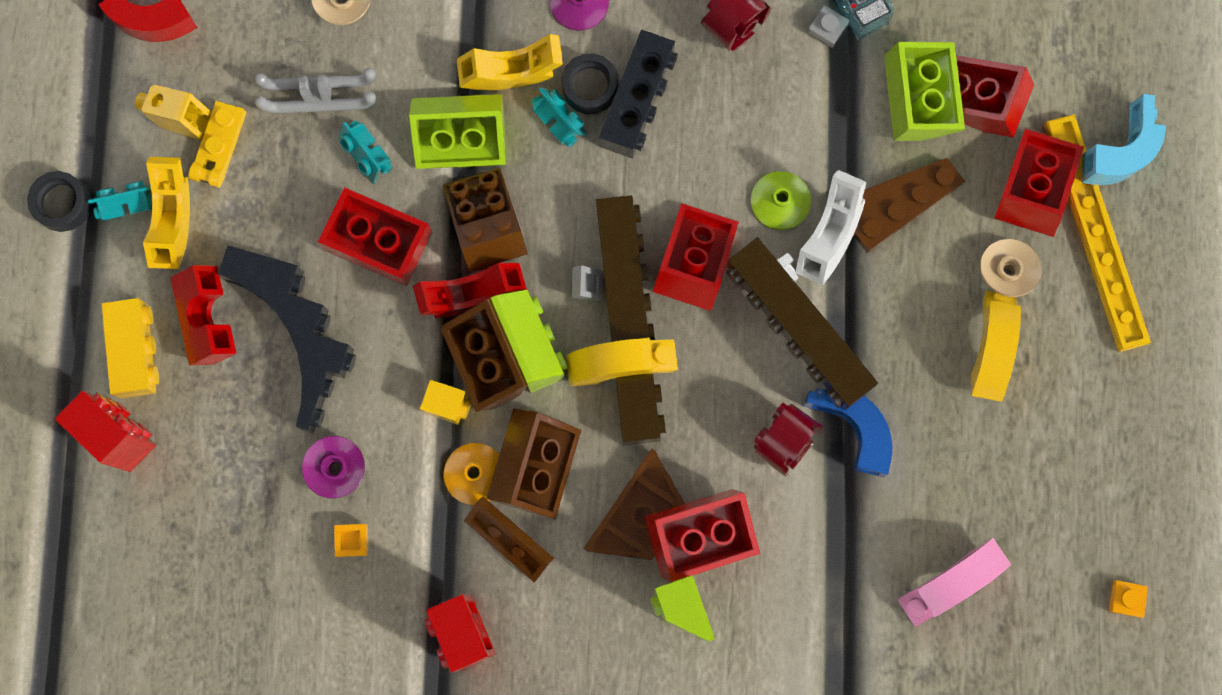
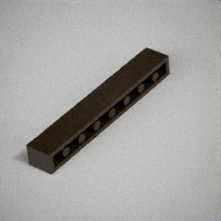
(627, 314)

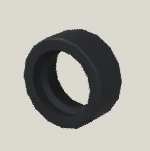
(589, 61)
(40, 189)

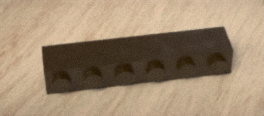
(801, 324)

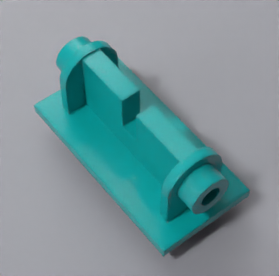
(551, 107)
(355, 140)
(111, 202)

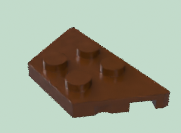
(624, 526)

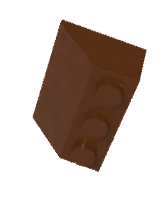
(484, 357)
(534, 463)

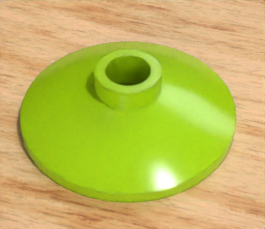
(779, 214)

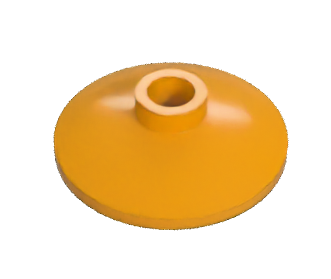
(457, 467)

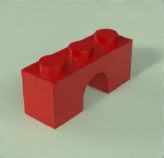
(194, 296)

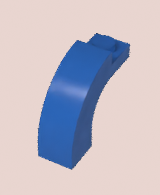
(870, 427)

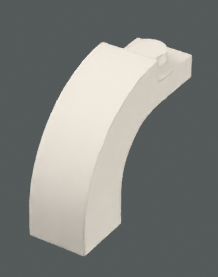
(835, 230)

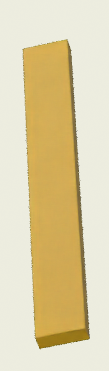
(1102, 248)

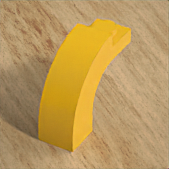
(510, 69)
(170, 213)
(997, 346)
(620, 358)

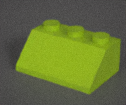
(923, 90)
(458, 131)
(529, 339)
(682, 608)

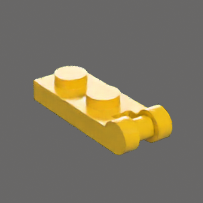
(218, 144)

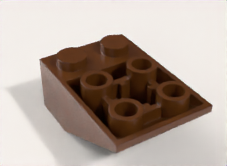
(484, 219)

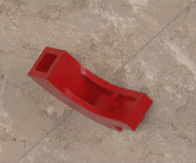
(150, 23)
(462, 294)

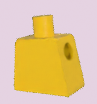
(174, 111)

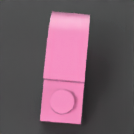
(955, 583)

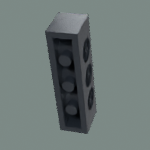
(648, 50)

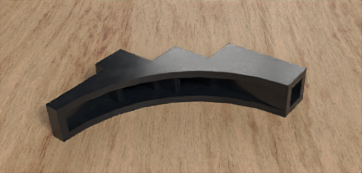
(305, 320)

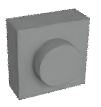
(828, 26)
(587, 283)

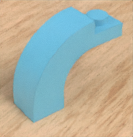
(1114, 164)

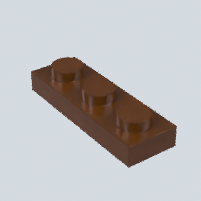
(508, 539)

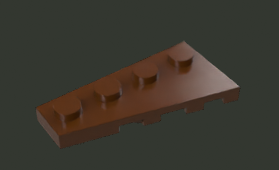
(902, 200)

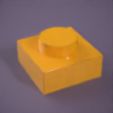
(351, 540)
(1128, 599)

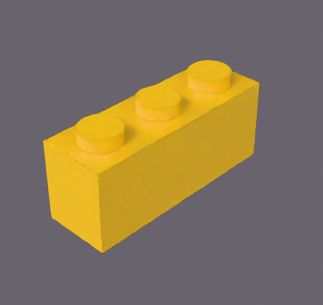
(129, 348)

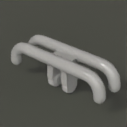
(316, 93)

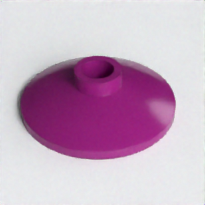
(579, 15)
(322, 456)

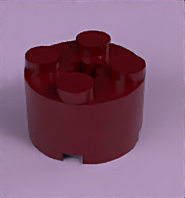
(734, 20)
(786, 439)

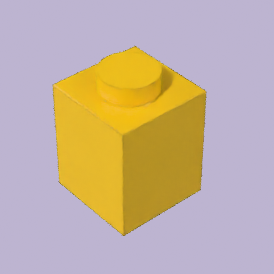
(445, 402)

